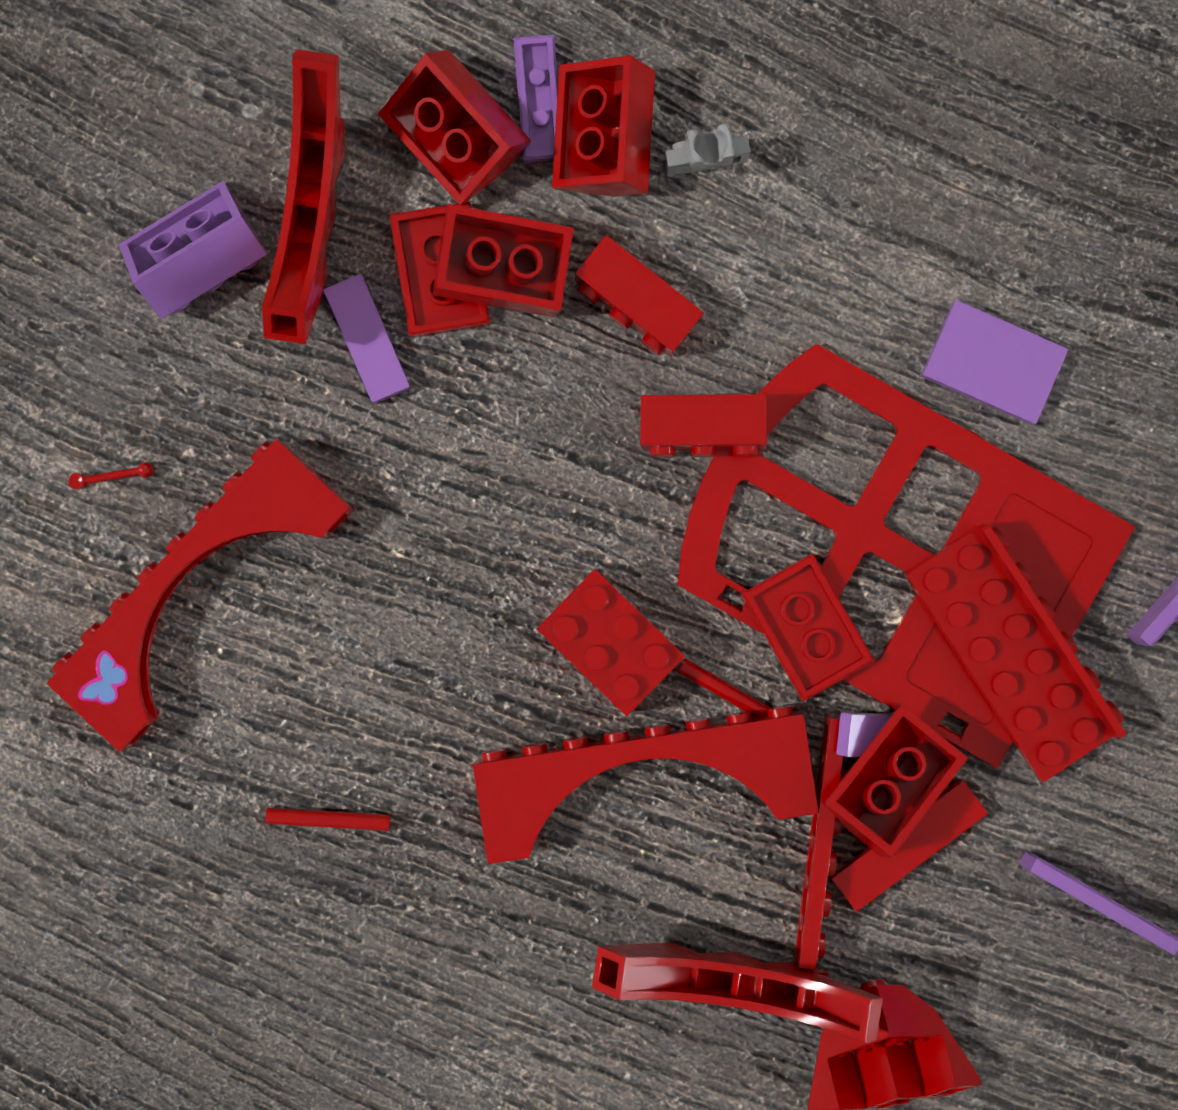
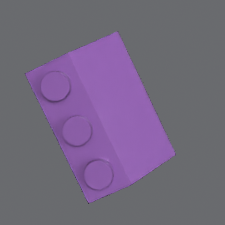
(191, 250)

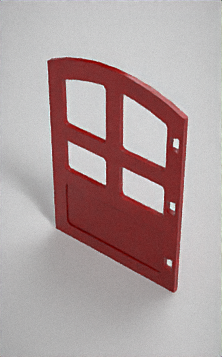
(1049, 528)

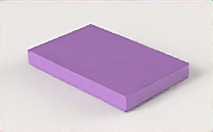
(994, 362)

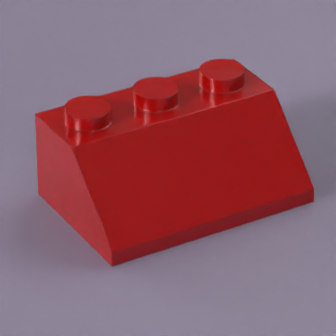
(453, 125)
(604, 127)
(894, 782)

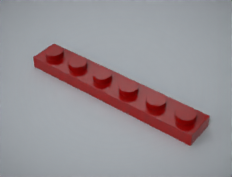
(820, 858)

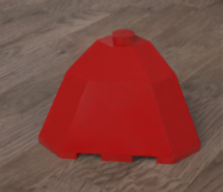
(908, 1061)

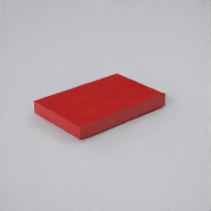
(417, 248)
(807, 627)

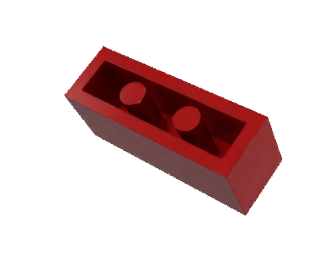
(637, 297)
(703, 424)

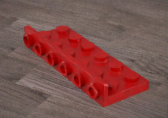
(1015, 651)

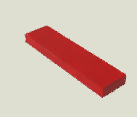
(946, 819)

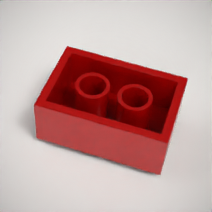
(502, 261)
(610, 642)

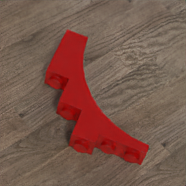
(310, 199)
(736, 981)

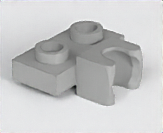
(706, 151)

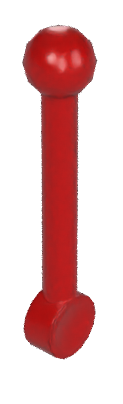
(79, 481)

